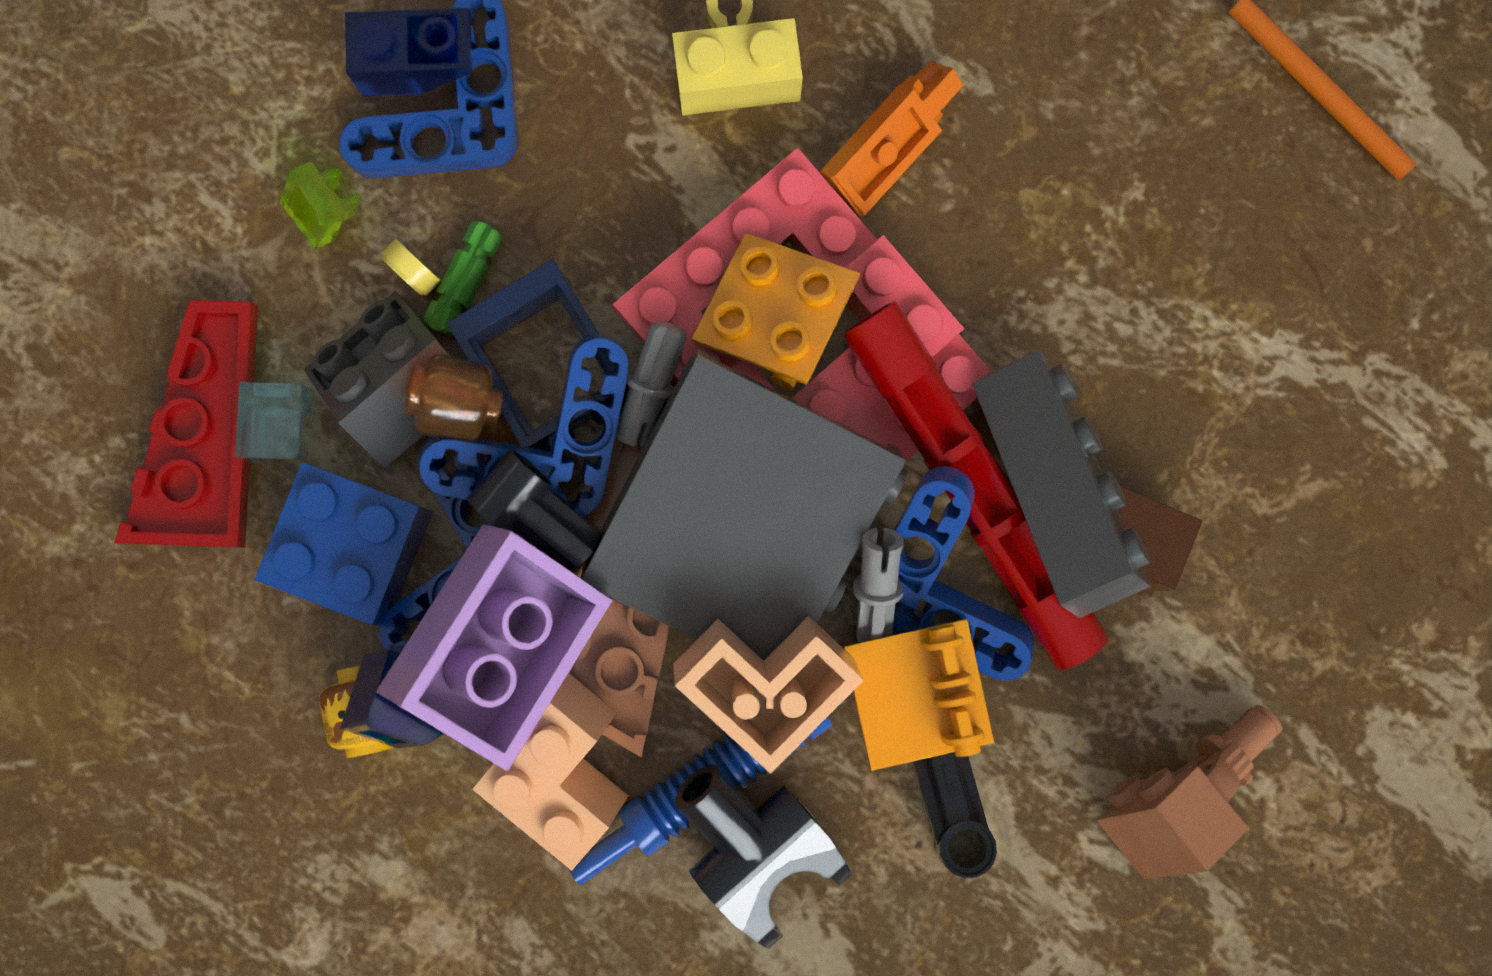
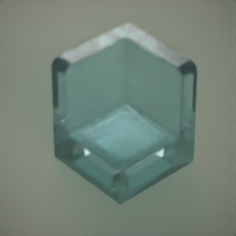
(272, 420)

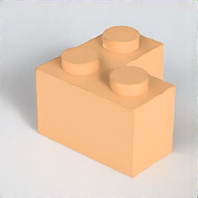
(768, 702)
(550, 784)

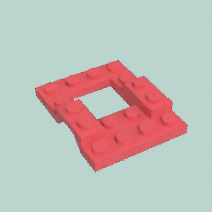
(803, 207)

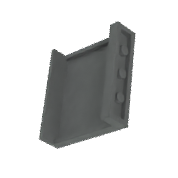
(741, 510)

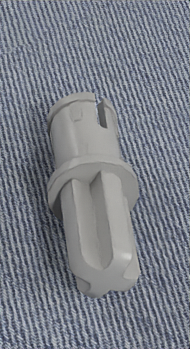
(650, 383)
(878, 584)

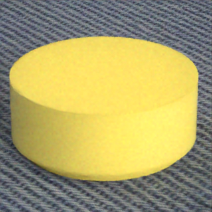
(410, 267)

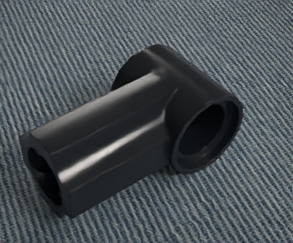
(522, 501)
(955, 806)

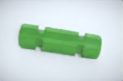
(463, 276)

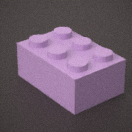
(495, 645)

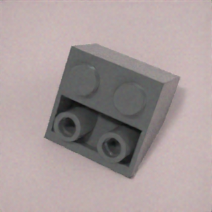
(369, 375)

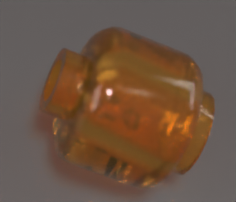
(452, 398)

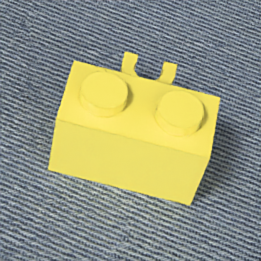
(737, 63)

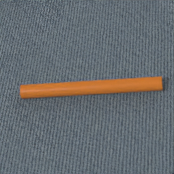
(1322, 88)

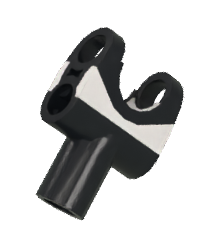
(753, 848)

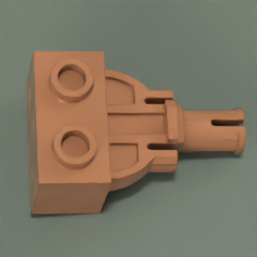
(1184, 817)

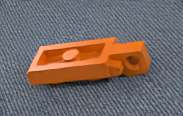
(891, 137)

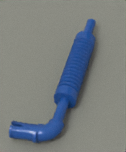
(653, 818)

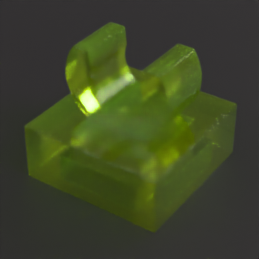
(314, 204)

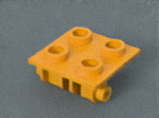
(776, 309)
(920, 695)

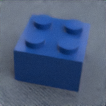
(343, 545)

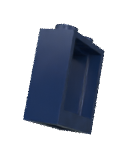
(507, 310)

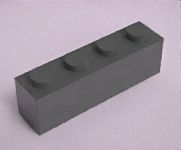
(1061, 484)

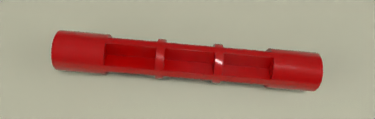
(946, 437)

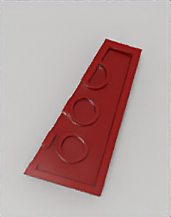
(190, 479)

